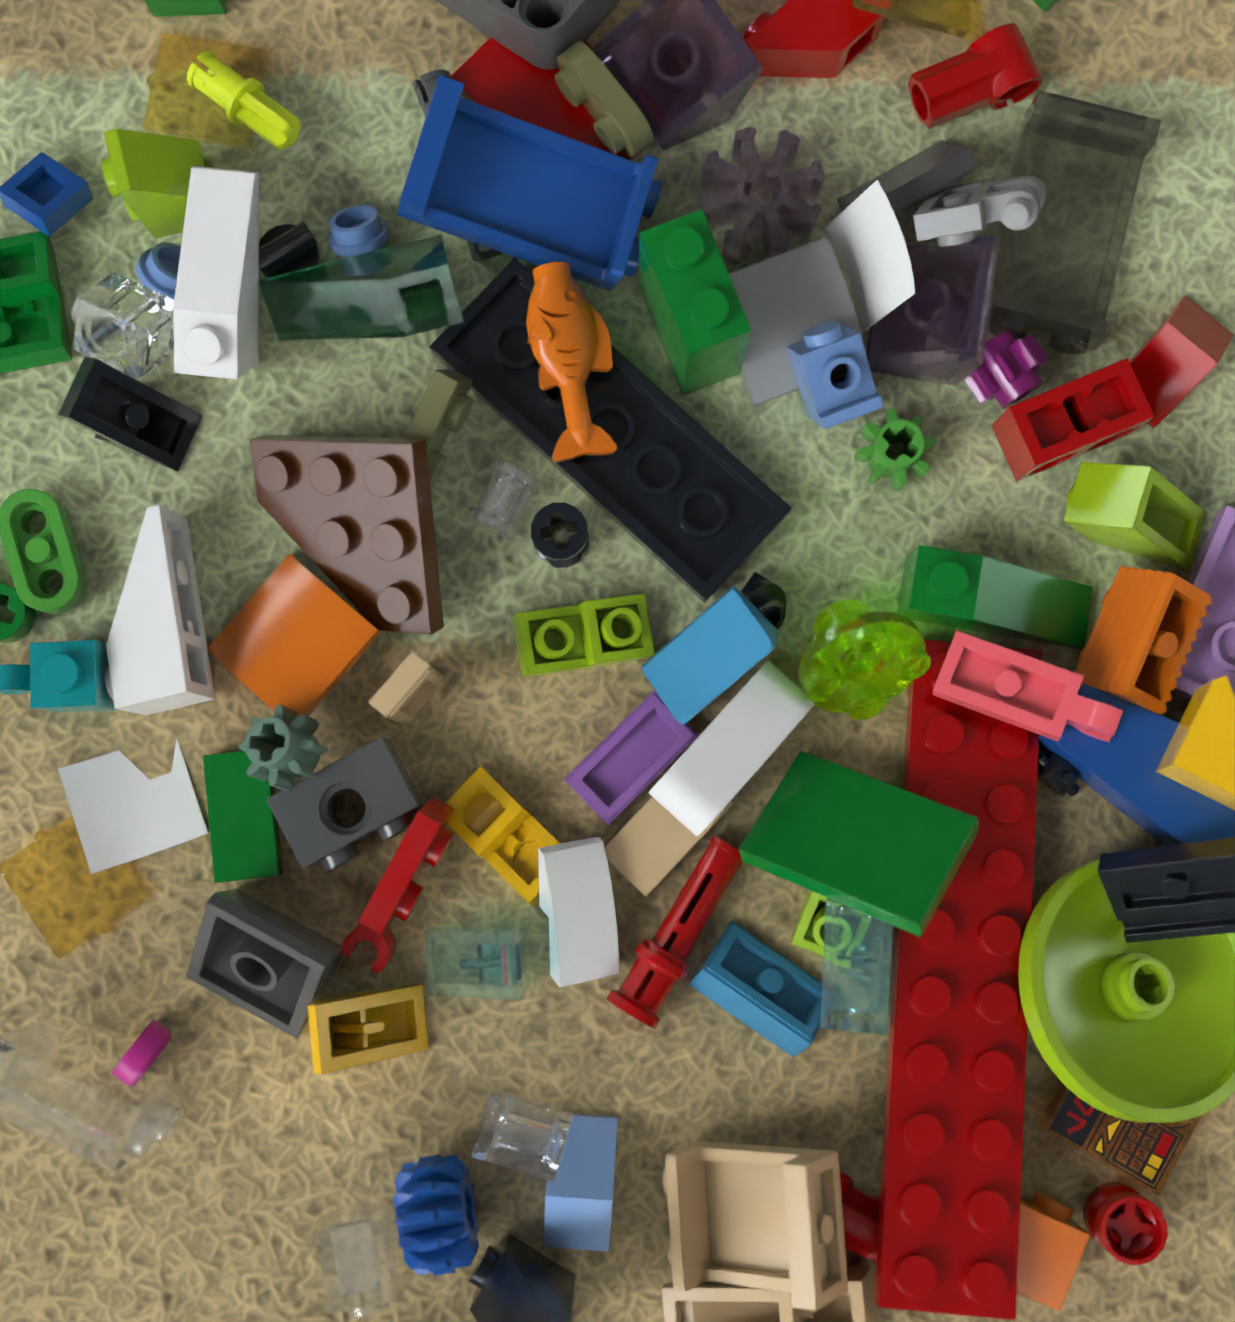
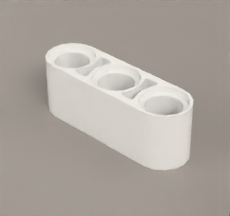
(732, 748)

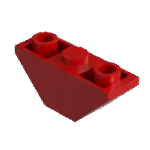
(811, 38)

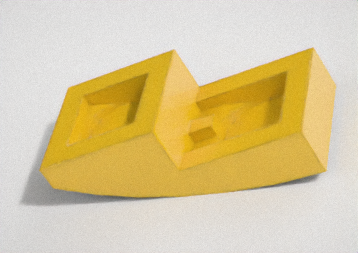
(500, 831)

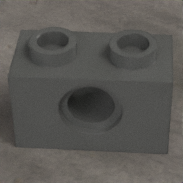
(309, 808)

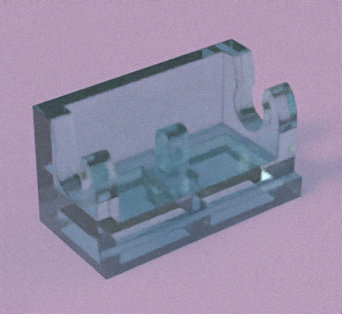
(856, 971)

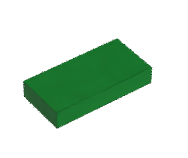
(240, 820)

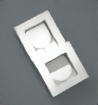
(580, 910)

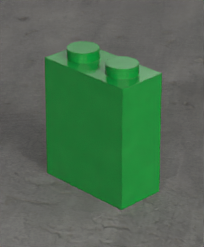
(692, 301)

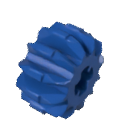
(436, 1215)

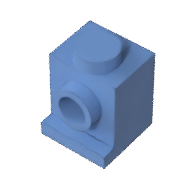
(813, 362)

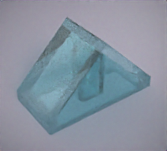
(477, 962)

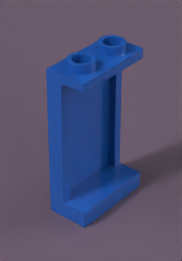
(527, 190)

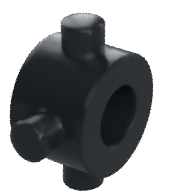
(1057, 774)

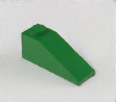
(993, 597)

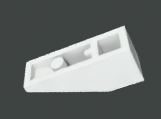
(218, 276)
(158, 629)

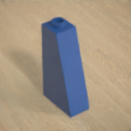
(1128, 779)

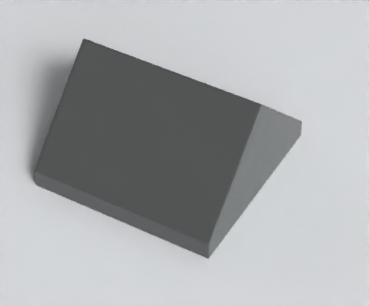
(262, 960)

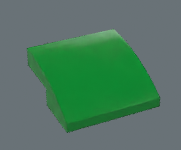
(31, 304)

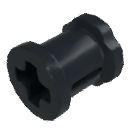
(542, 528)

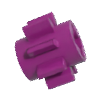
(1007, 370)

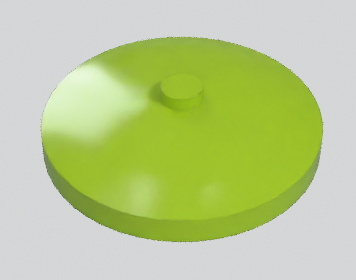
(1122, 1022)

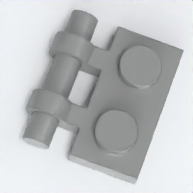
(962, 209)

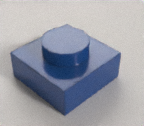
(45, 194)

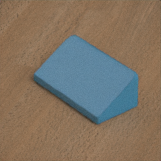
(710, 654)
(761, 989)

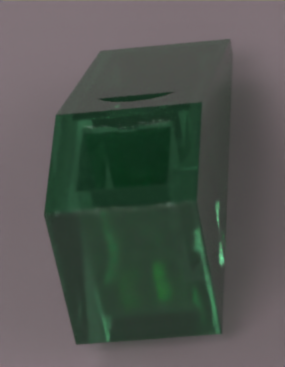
(367, 295)

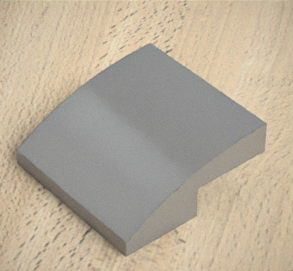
(781, 303)

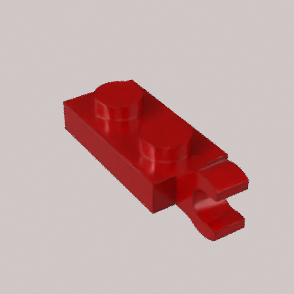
(397, 890)

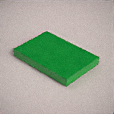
(860, 842)

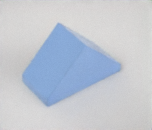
(582, 1193)

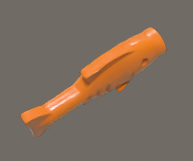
(569, 343)

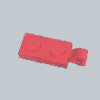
(1020, 690)

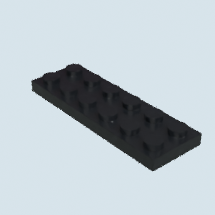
(666, 479)

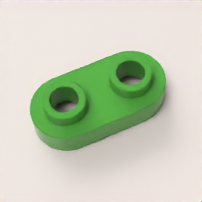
(42, 554)

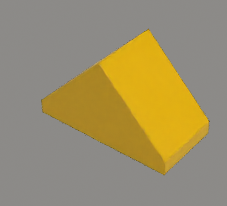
(1204, 744)
(366, 1027)

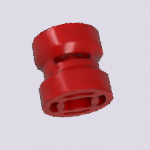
(1138, 1229)

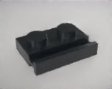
(1172, 889)

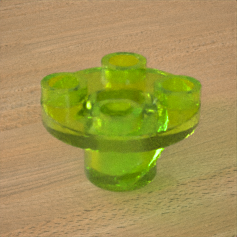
(860, 659)

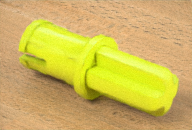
(244, 101)

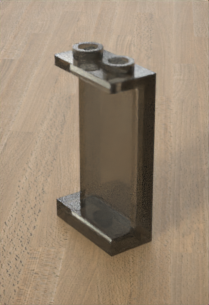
(1064, 266)

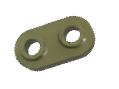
(618, 118)

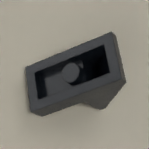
(130, 414)

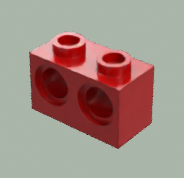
(1072, 419)

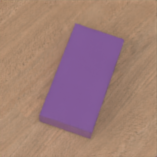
(630, 758)

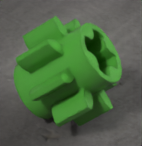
(904, 431)

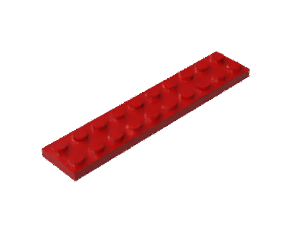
(960, 1026)

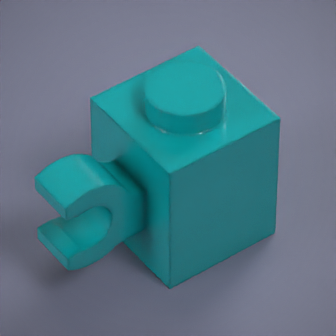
(61, 677)

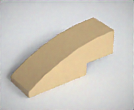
(744, 1304)

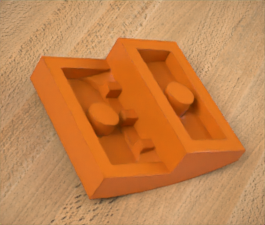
(293, 639)

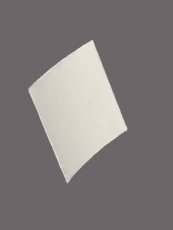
(873, 255)
(125, 813)

